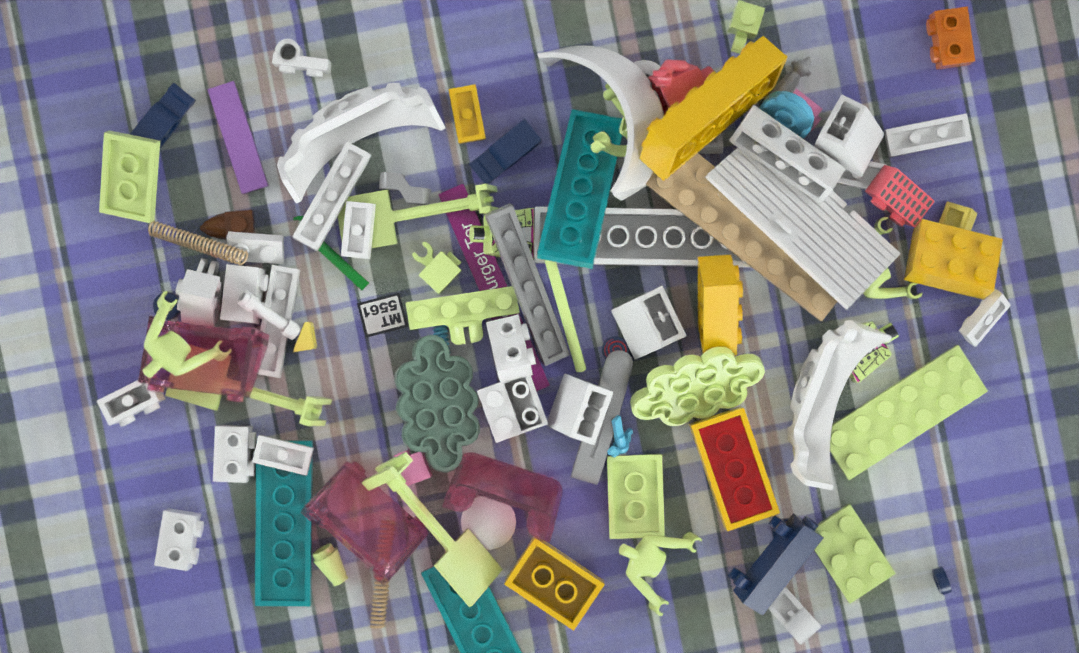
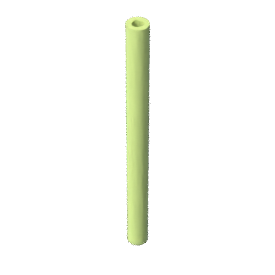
(565, 315)

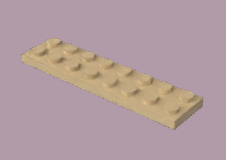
(721, 219)

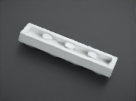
(332, 196)
(280, 299)

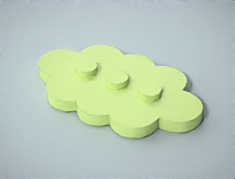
(697, 386)

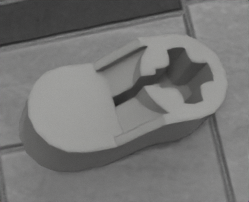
(397, 182)

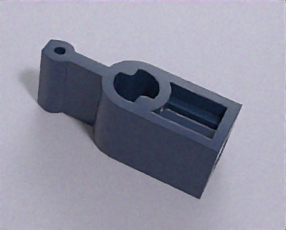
(164, 115)
(506, 152)

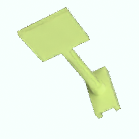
(385, 217)
(308, 408)
(466, 561)

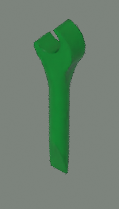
(340, 263)

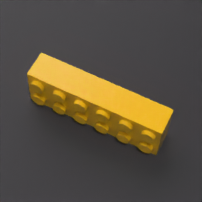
(712, 107)

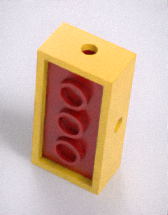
(734, 468)

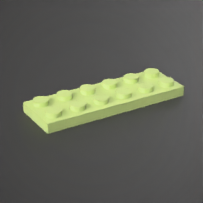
(904, 411)

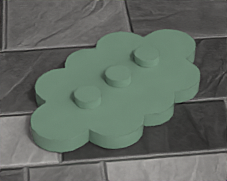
(437, 403)

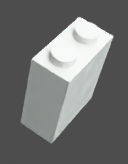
(579, 409)

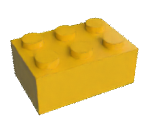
(953, 259)
(719, 303)
(554, 582)

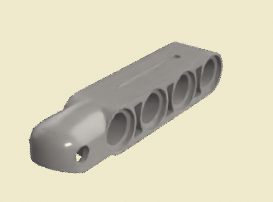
(589, 457)

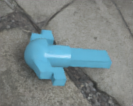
(621, 440)

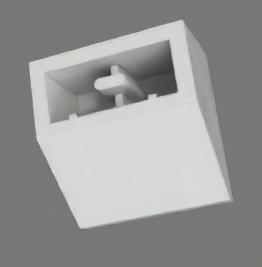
(850, 135)
(648, 322)
(512, 408)

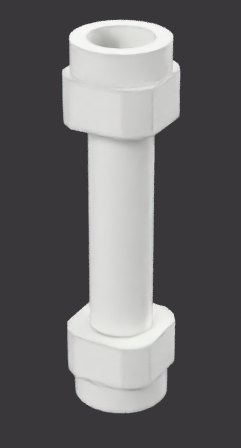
(286, 326)

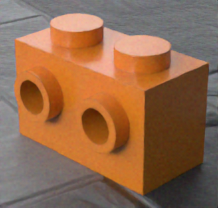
(950, 38)

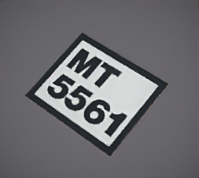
(382, 315)

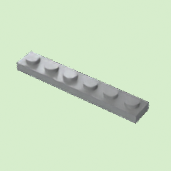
(527, 284)

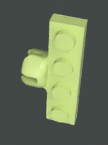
(462, 312)

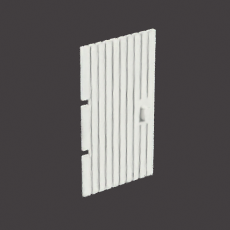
(824, 240)

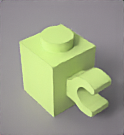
(744, 24)
(438, 270)

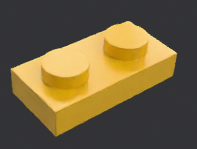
(467, 114)

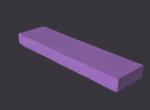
(238, 137)

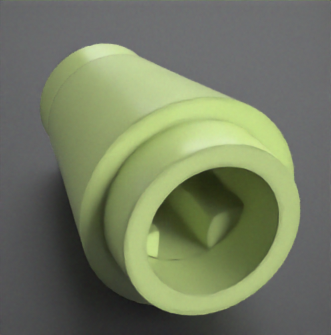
(330, 563)

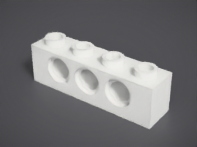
(787, 154)

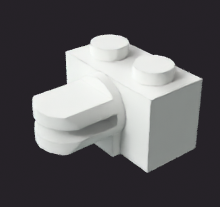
(200, 294)

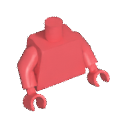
(675, 80)

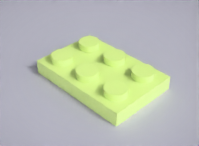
(129, 176)
(635, 496)
(851, 554)

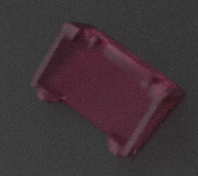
(230, 377)
(508, 485)
(366, 521)

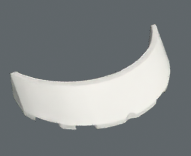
(637, 100)
(349, 121)
(818, 395)

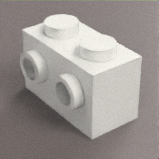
(236, 282)
(509, 348)
(127, 402)
(233, 453)
(178, 539)

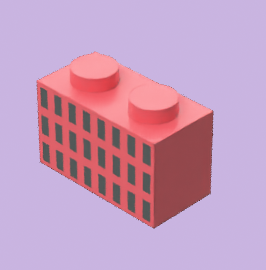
(899, 196)

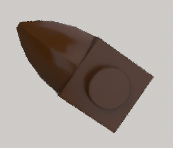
(231, 221)

